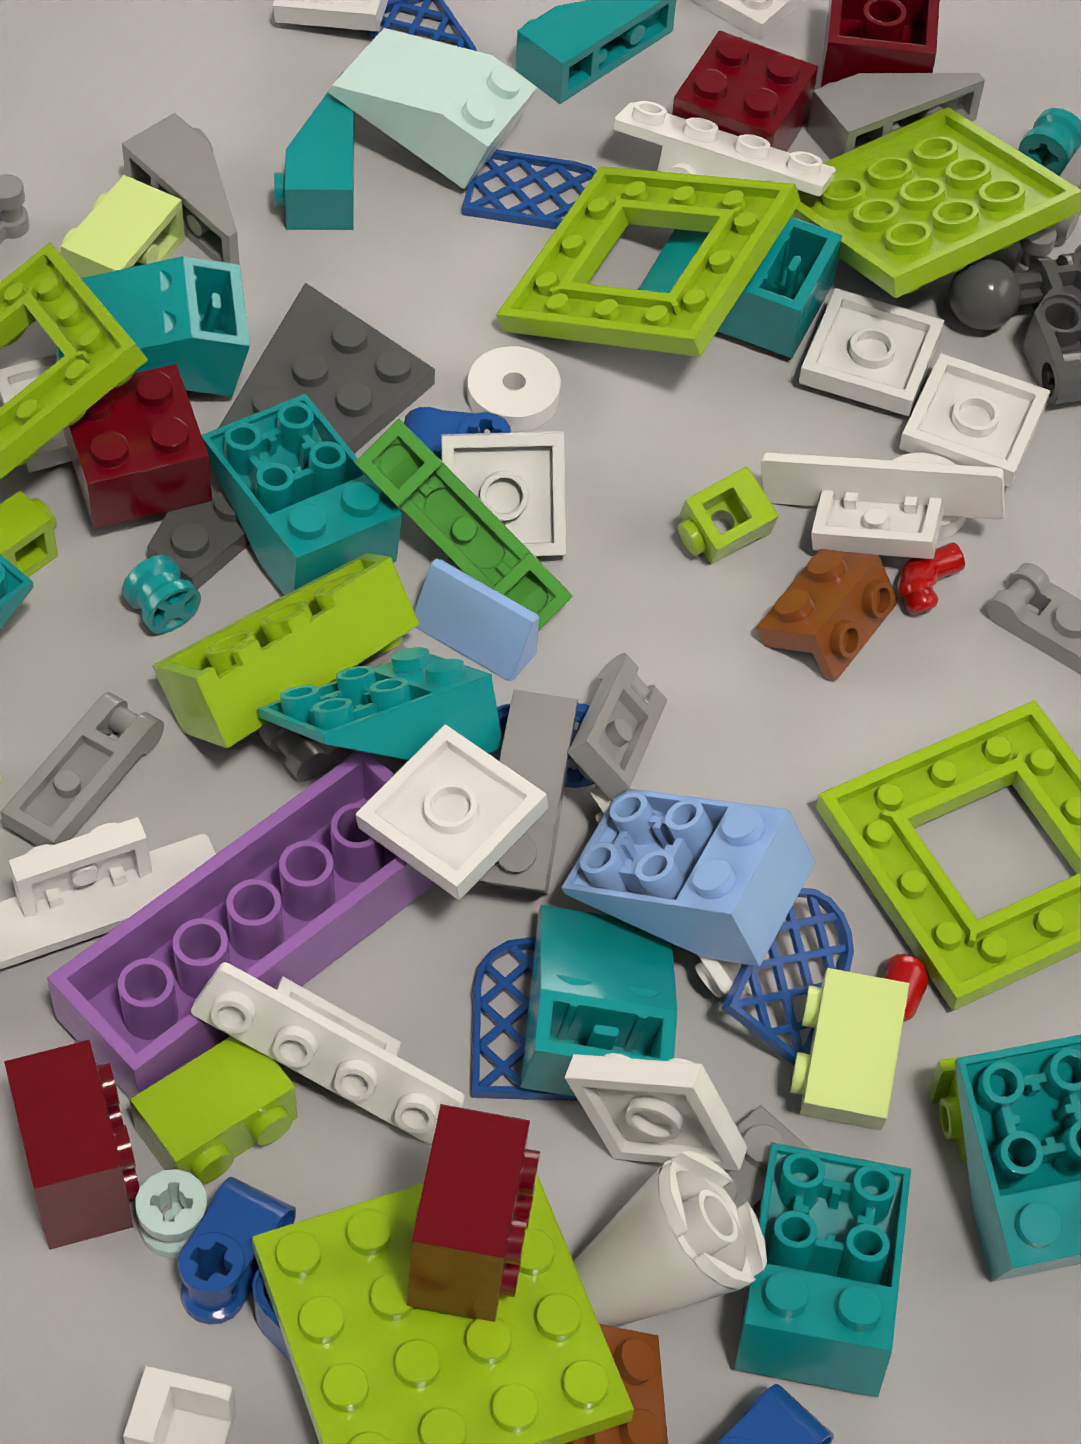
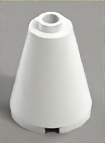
(672, 1245)

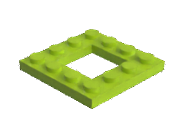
(741, 225)
(94, 347)
(876, 829)

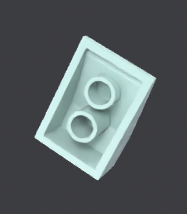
(436, 99)

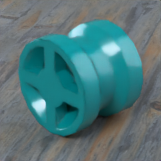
(1053, 139)
(161, 594)

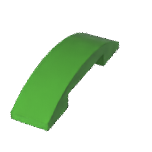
(460, 521)

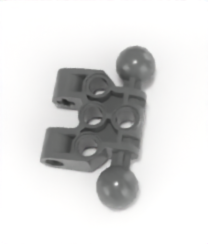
(989, 294)

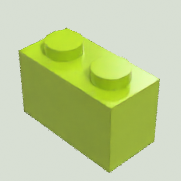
(215, 1109)

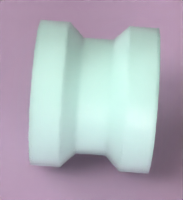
(170, 1231)

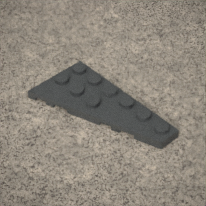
(346, 371)

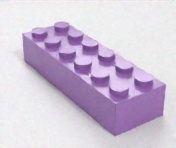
(268, 903)

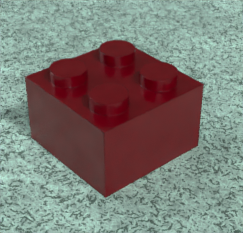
(879, 37)
(749, 90)
(140, 450)
(74, 1143)
(472, 1213)

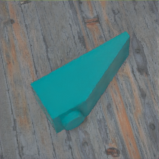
(587, 40)
(320, 171)

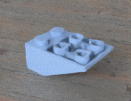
(695, 871)

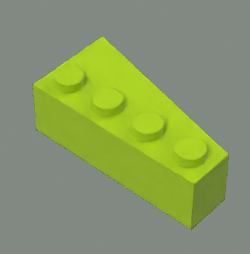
(286, 645)

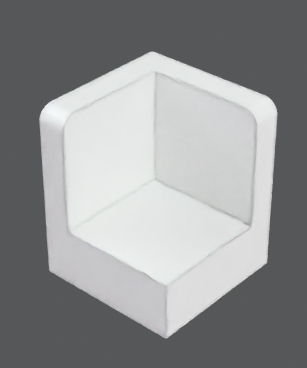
(180, 1410)

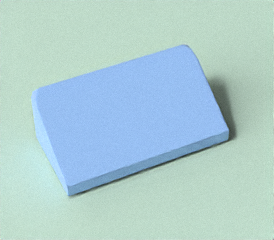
(476, 621)

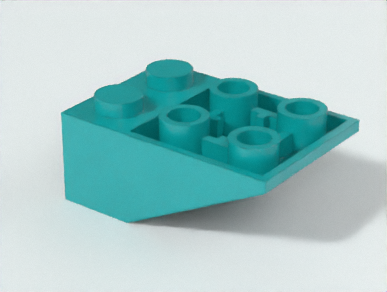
(780, 295)
(181, 315)
(300, 493)
(393, 706)
(596, 993)
(1024, 1154)
(830, 1271)

